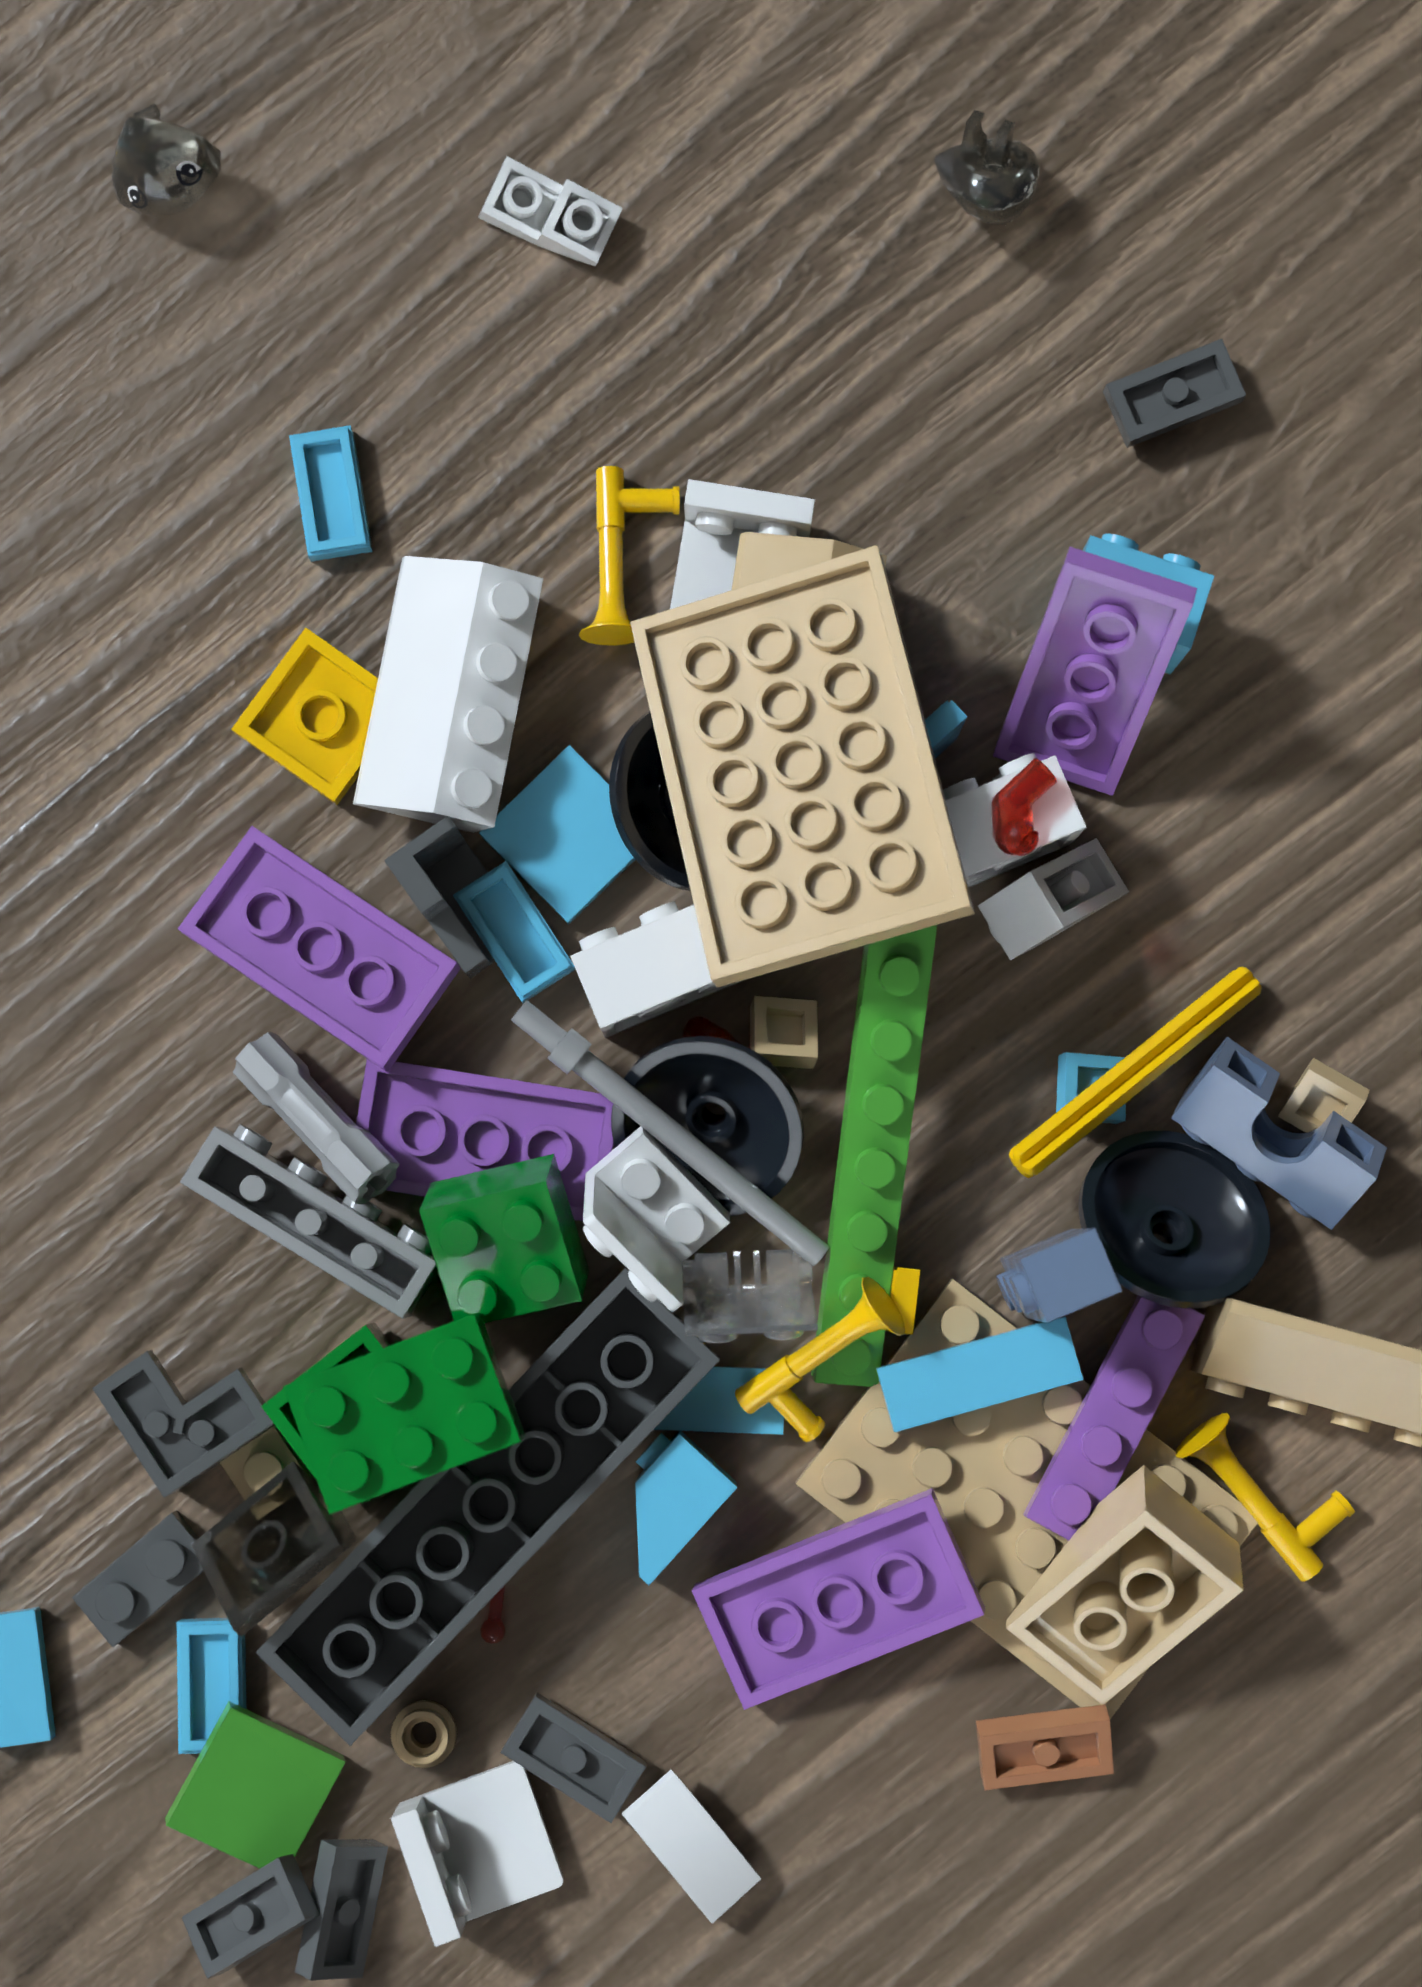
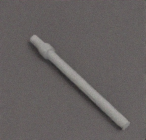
(571, 1052)

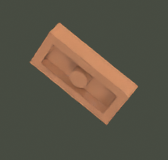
(1045, 1747)

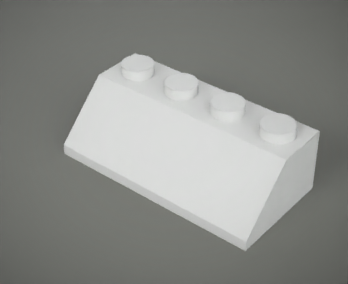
(448, 691)

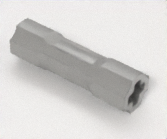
(346, 1151)

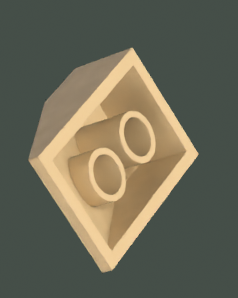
(1128, 1586)

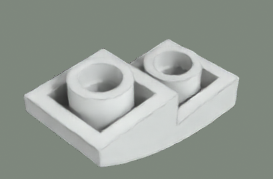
(550, 214)
(691, 1846)

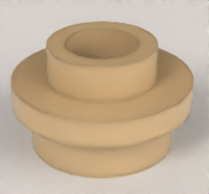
(409, 1748)

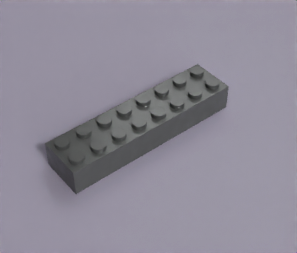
(481, 1521)

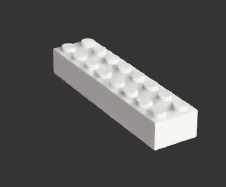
(665, 961)

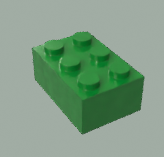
(404, 1412)

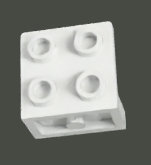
(713, 528)
(649, 1215)
(476, 1848)

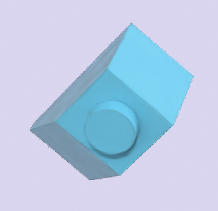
(674, 1499)

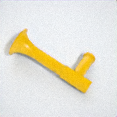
(612, 502)
(872, 1313)
(1292, 1543)

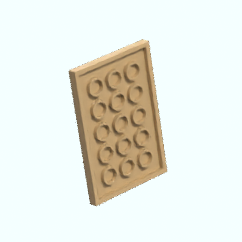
(799, 768)
(985, 1476)

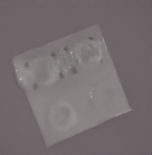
(722, 1311)

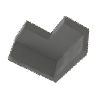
(431, 873)
(176, 1437)

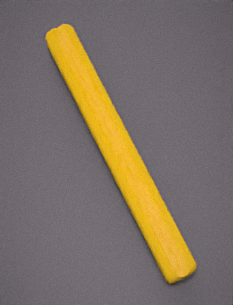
(1134, 1072)

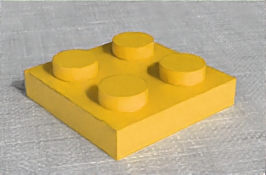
(313, 716)

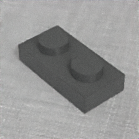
(1174, 393)
(141, 1579)
(574, 1757)
(346, 1897)
(250, 1916)

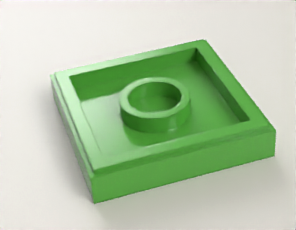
(254, 1788)

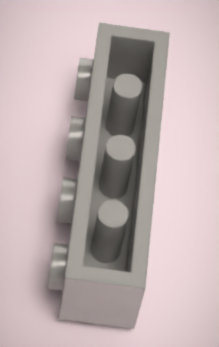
(312, 1221)

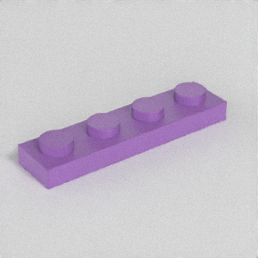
(1113, 1415)

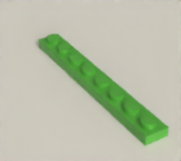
(874, 1142)

